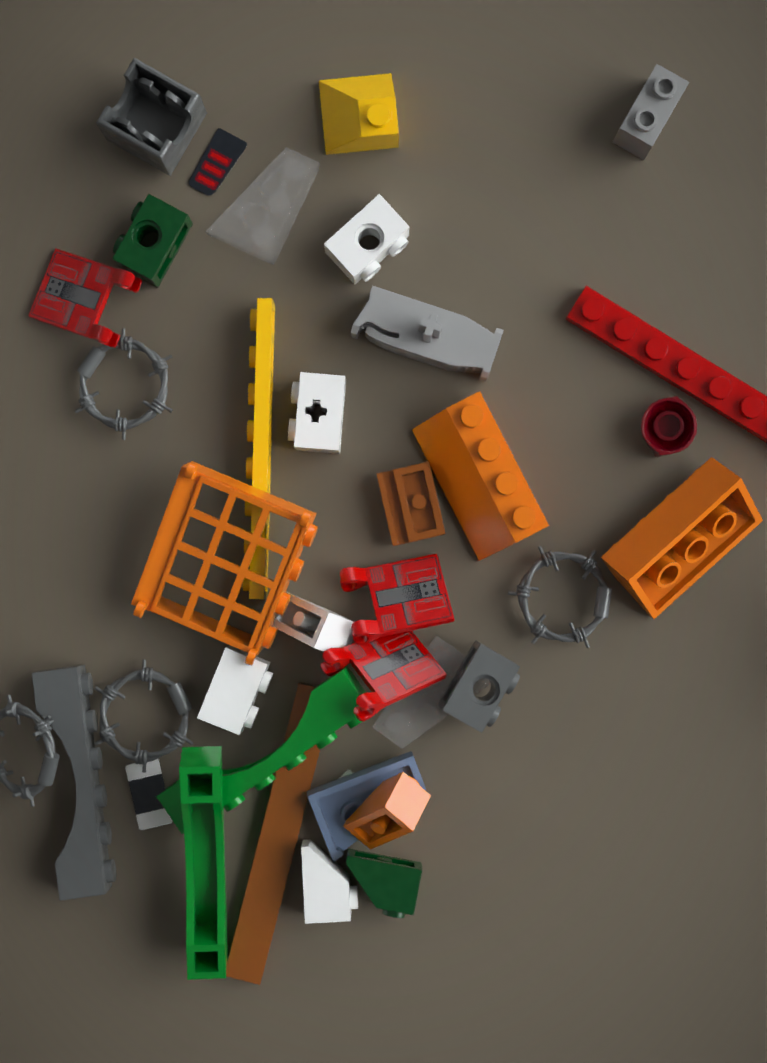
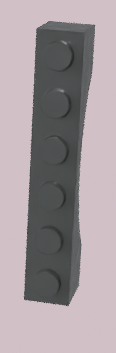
(84, 862)

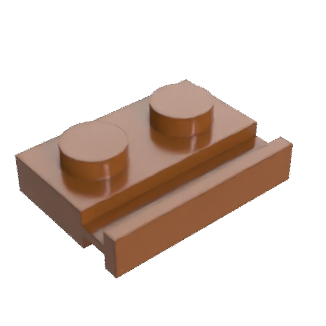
(411, 503)

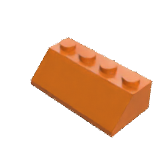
(479, 476)
(683, 537)

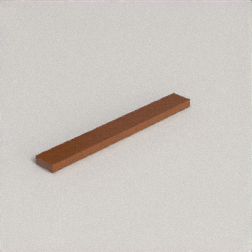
(272, 858)

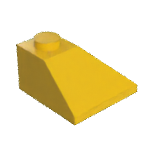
(359, 113)

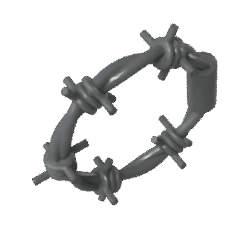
(90, 364)
(602, 600)
(179, 699)
(50, 758)

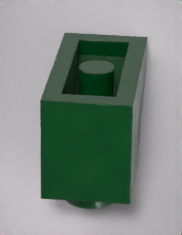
(387, 880)

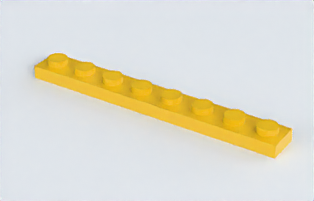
(260, 430)

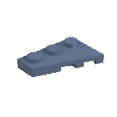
(340, 798)

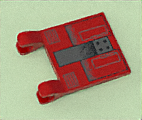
(76, 295)
(403, 596)
(388, 666)

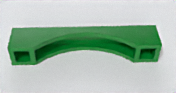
(327, 710)
(205, 861)

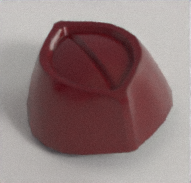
(668, 426)

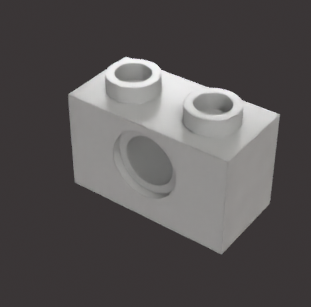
(650, 112)

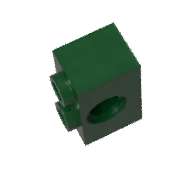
(154, 261)

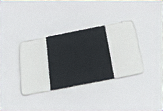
(144, 792)

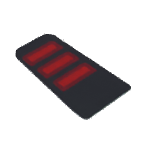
(217, 162)

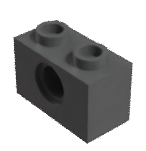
(479, 664)

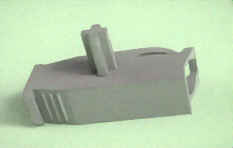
(427, 333)

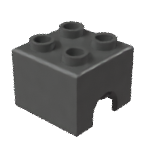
(153, 117)

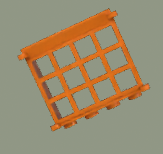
(169, 541)

